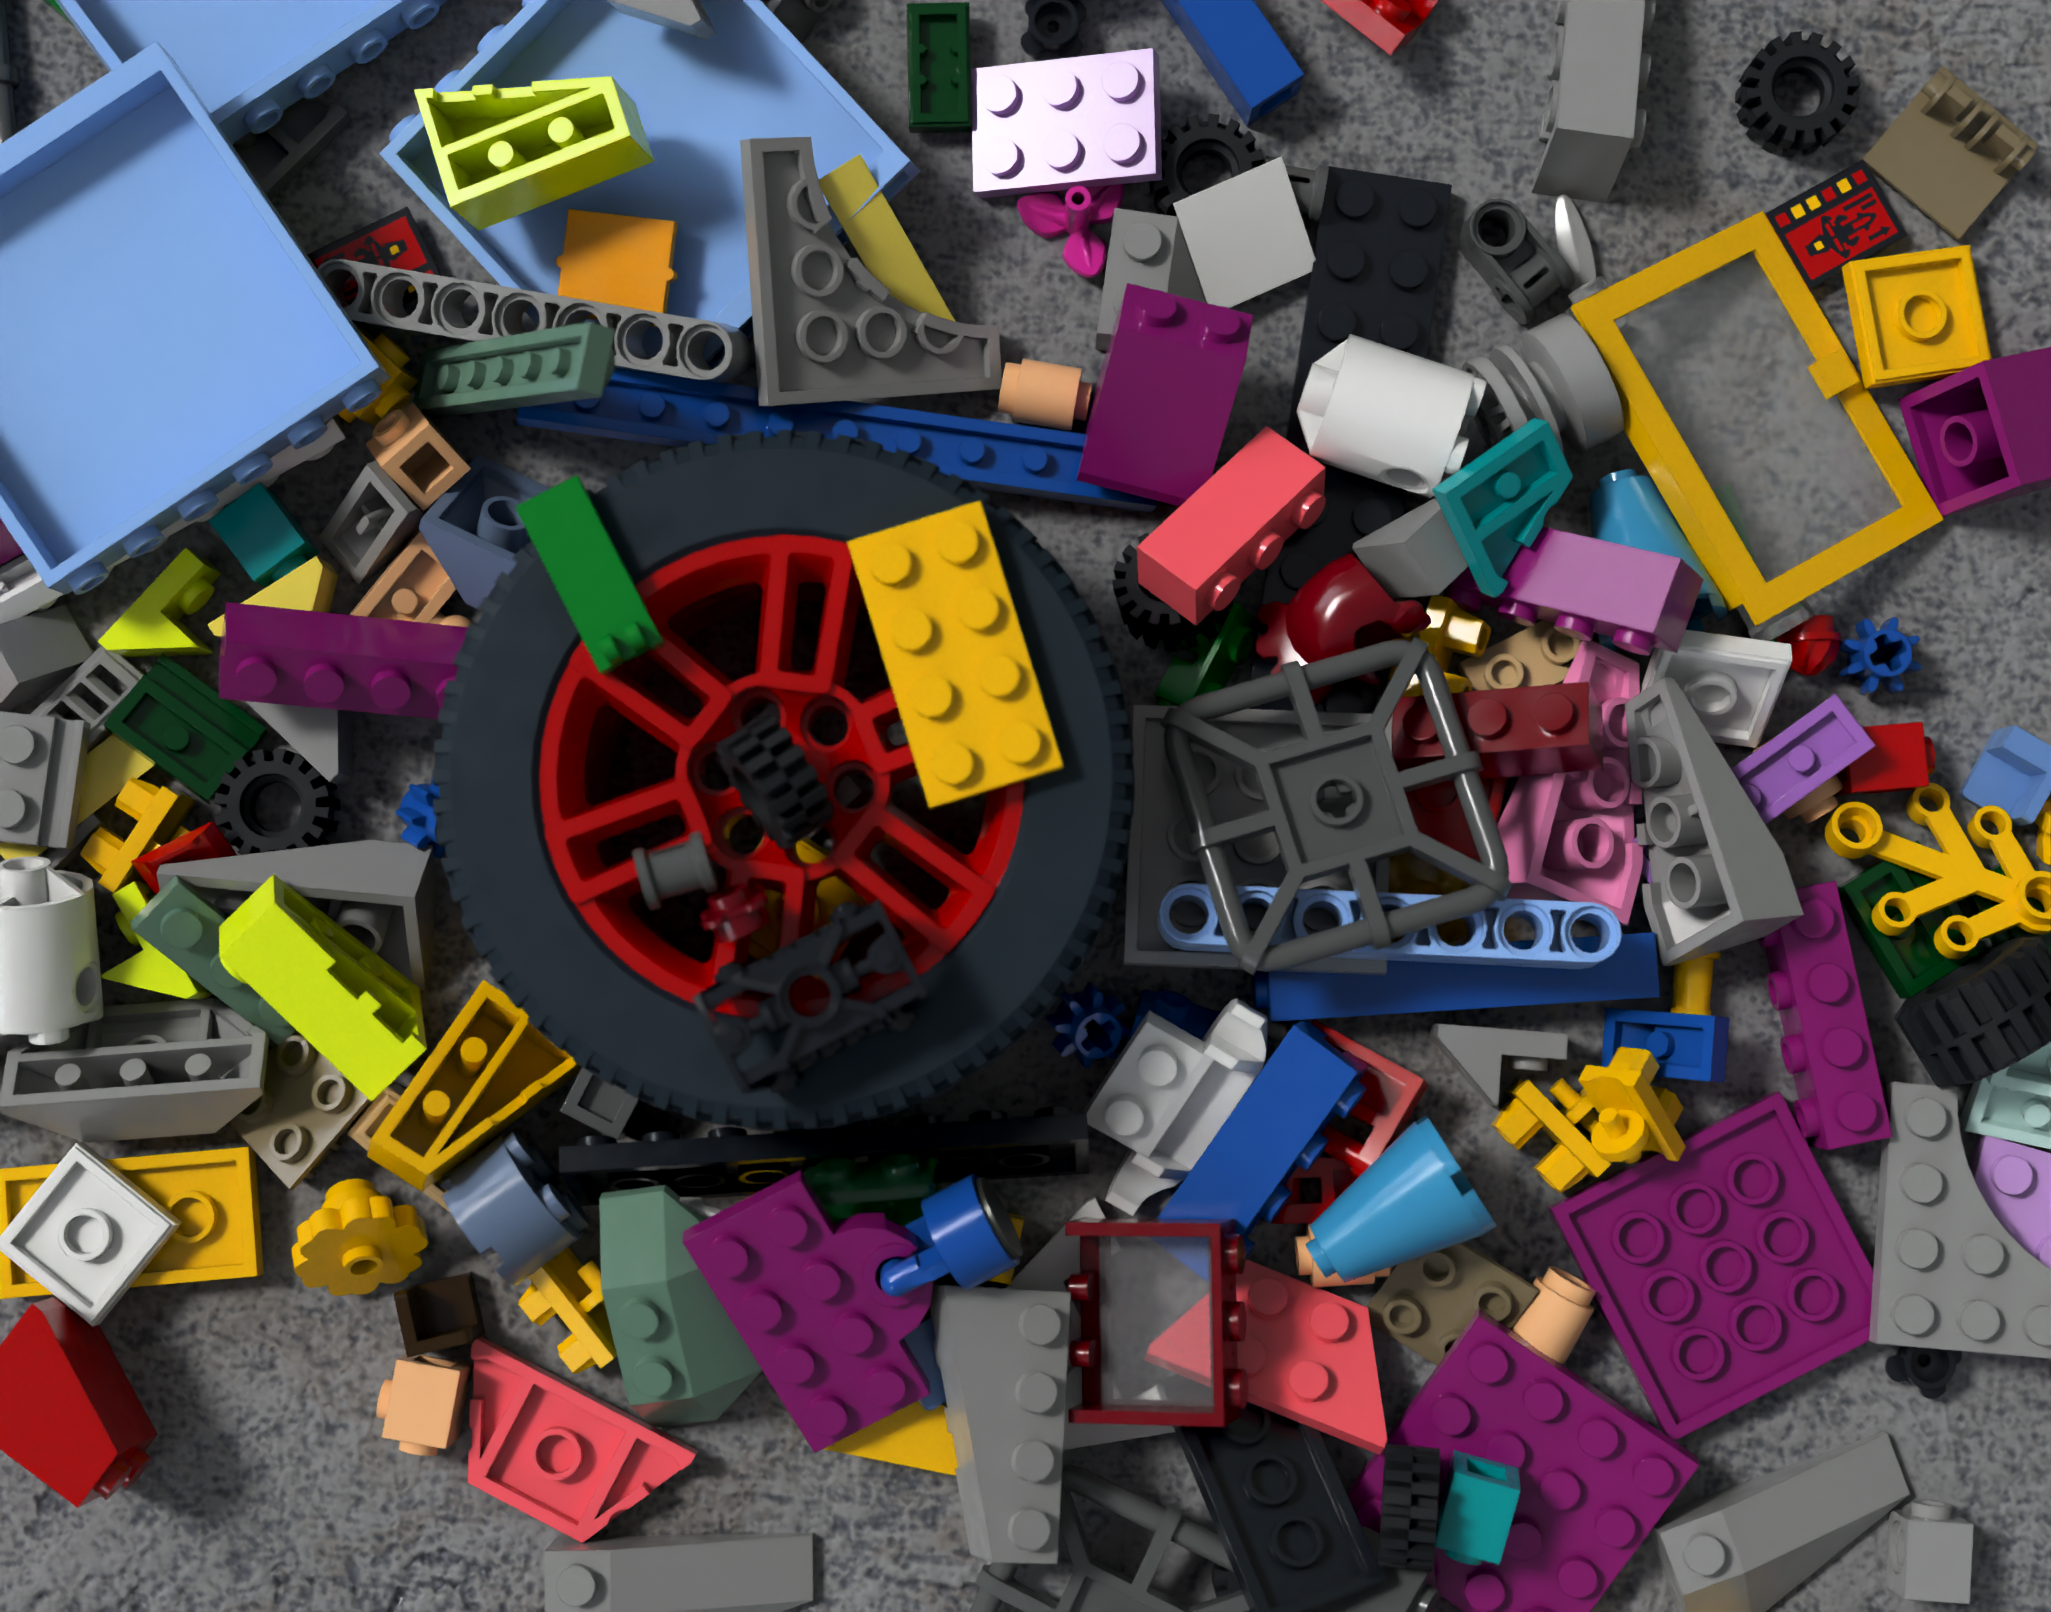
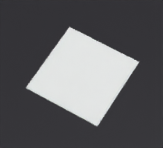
(1246, 235)

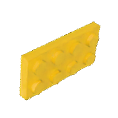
(955, 655)
(204, 1189)

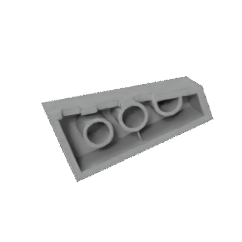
(1593, 96)
(1006, 1413)

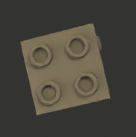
(1950, 153)
(300, 1111)
(1436, 1296)

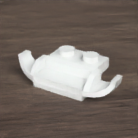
(1174, 1096)

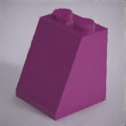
(1164, 395)
(1983, 431)

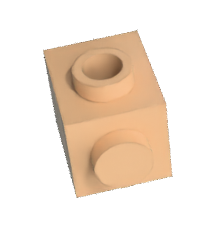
(416, 455)
(424, 1403)

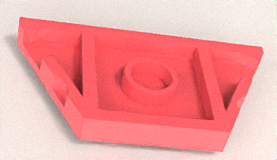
(1310, 1357)
(560, 1447)

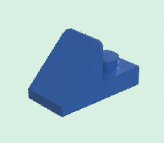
(1681, 1043)

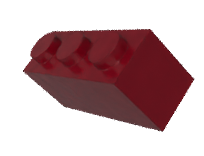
(1511, 729)

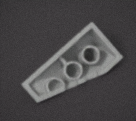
(1709, 851)
(368, 887)
(1774, 1531)
(680, 1573)

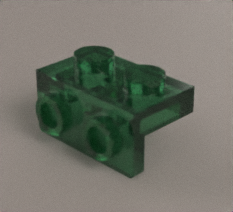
(884, 1186)

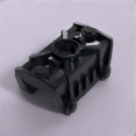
(834, 1030)

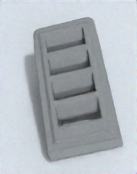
(86, 677)

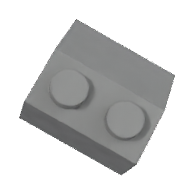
(1147, 253)

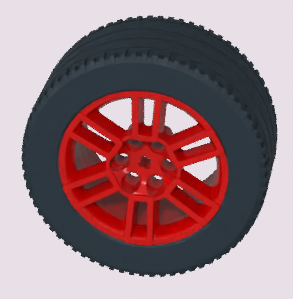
(536, 741)

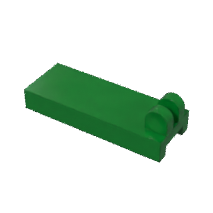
(589, 575)

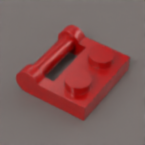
(1385, 1105)

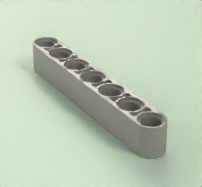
(502, 310)

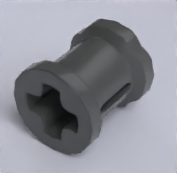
(1308, 188)
(675, 870)

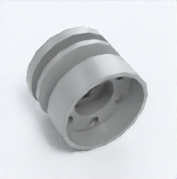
(1555, 381)

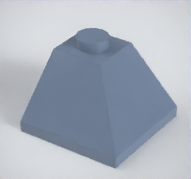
(478, 528)

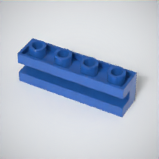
(1271, 1133)

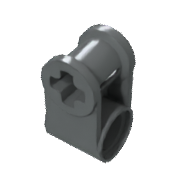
(1517, 262)

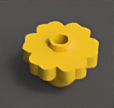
(358, 1241)

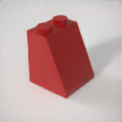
(70, 1406)

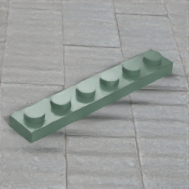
(516, 370)

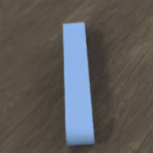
(1485, 941)

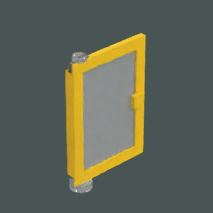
(1753, 422)

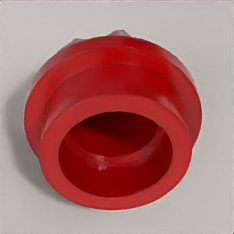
(1812, 644)

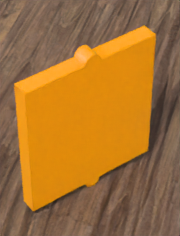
(618, 260)

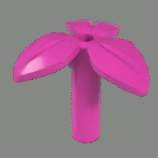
(1083, 206)

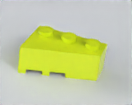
(530, 144)
(325, 985)

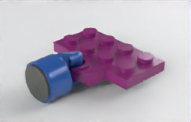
(836, 1299)

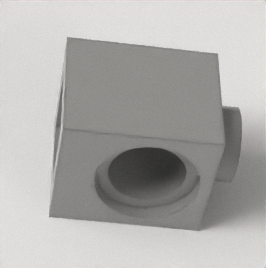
(1929, 1553)

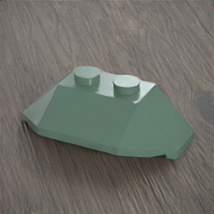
(667, 1326)

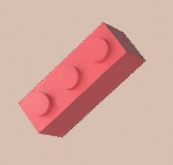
(1232, 526)

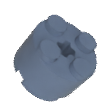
(512, 1207)

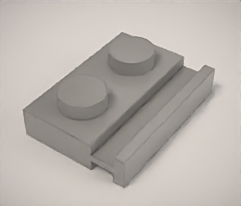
(41, 779)

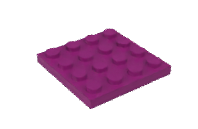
(1721, 1265)
(1585, 1467)

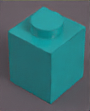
(263, 535)
(1476, 1509)

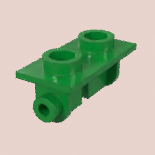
(1215, 660)

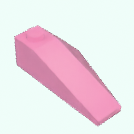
(1576, 830)

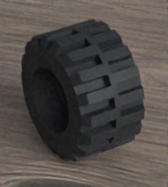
(1982, 1013)

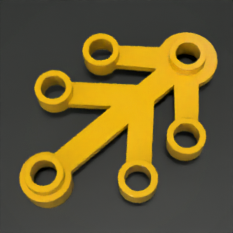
(1956, 870)

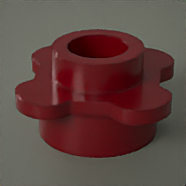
(735, 912)

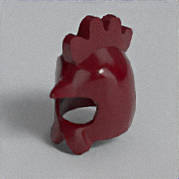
(1333, 615)

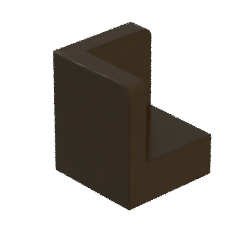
(439, 1314)

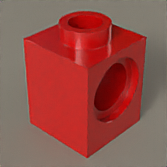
(1895, 764)

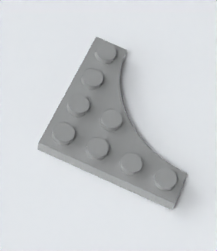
(822, 317)
(1941, 1256)

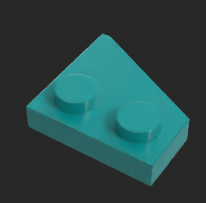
(1503, 500)

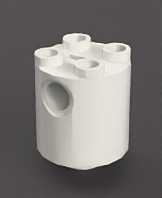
(1388, 414)
(47, 951)

